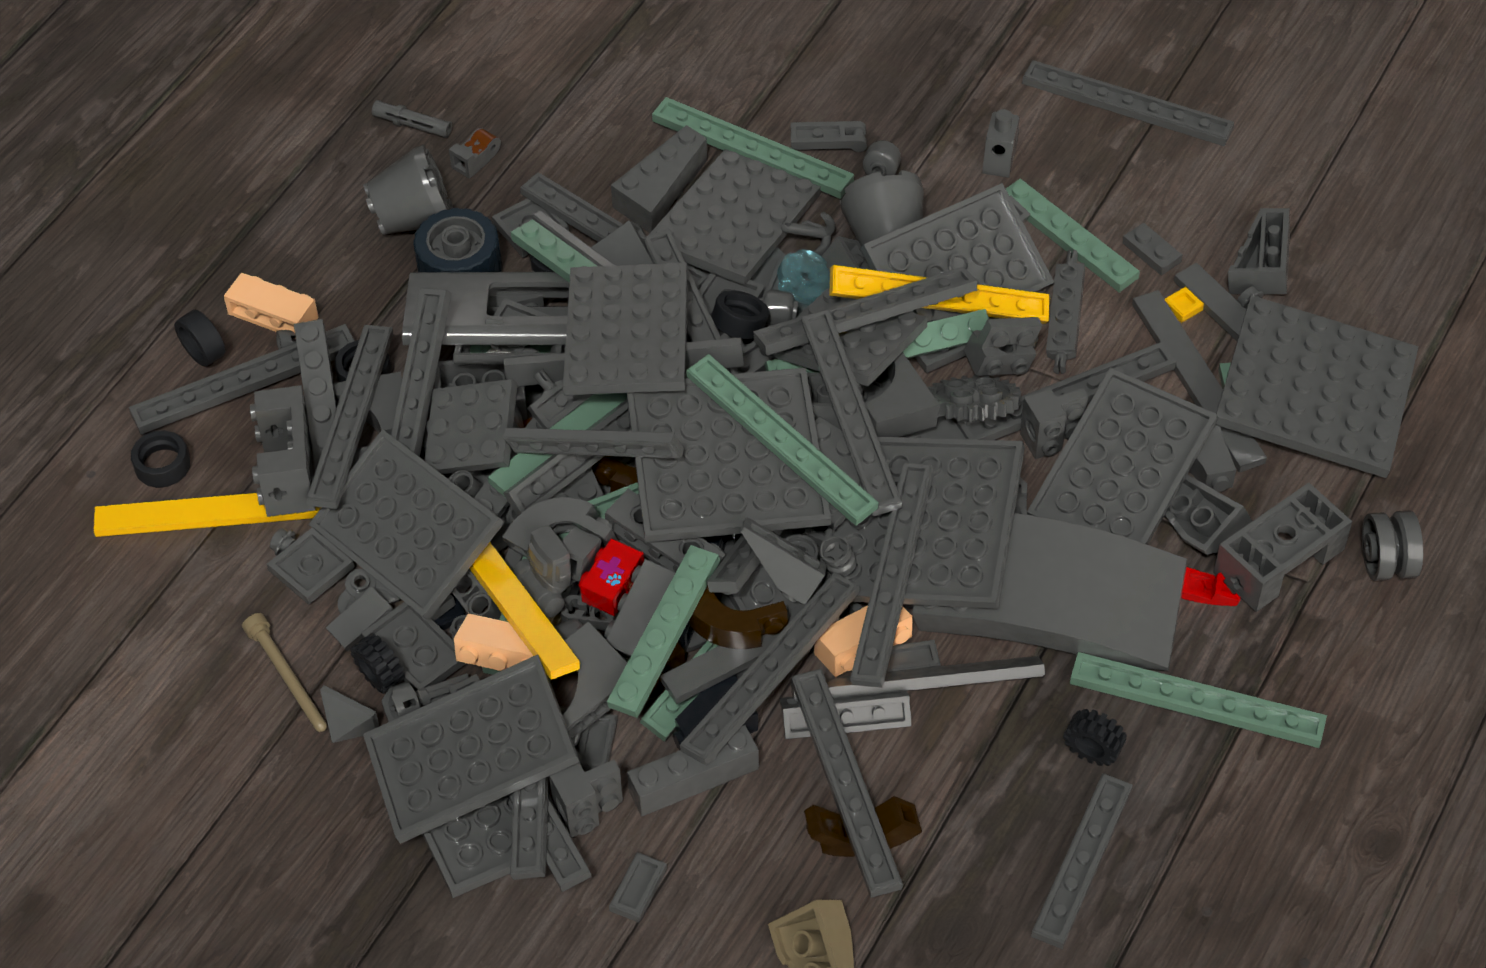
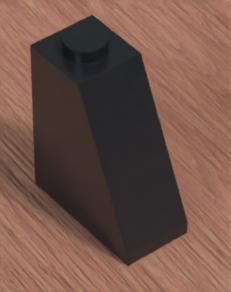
(701, 706)

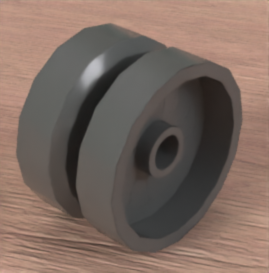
(1392, 545)

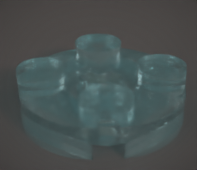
(790, 276)

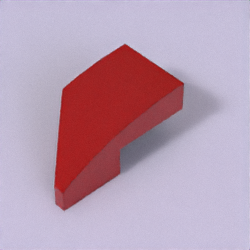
(1207, 589)

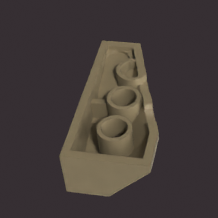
(814, 936)

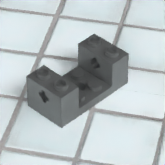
(287, 462)
(1258, 558)

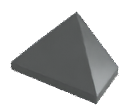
(345, 716)

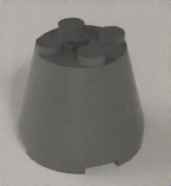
(407, 192)
(882, 204)

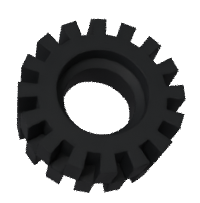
(377, 663)
(1094, 737)

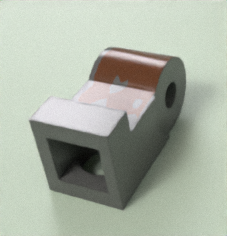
(474, 152)

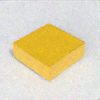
(1184, 304)

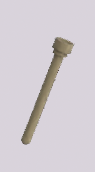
(257, 628)

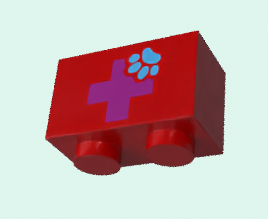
(610, 576)

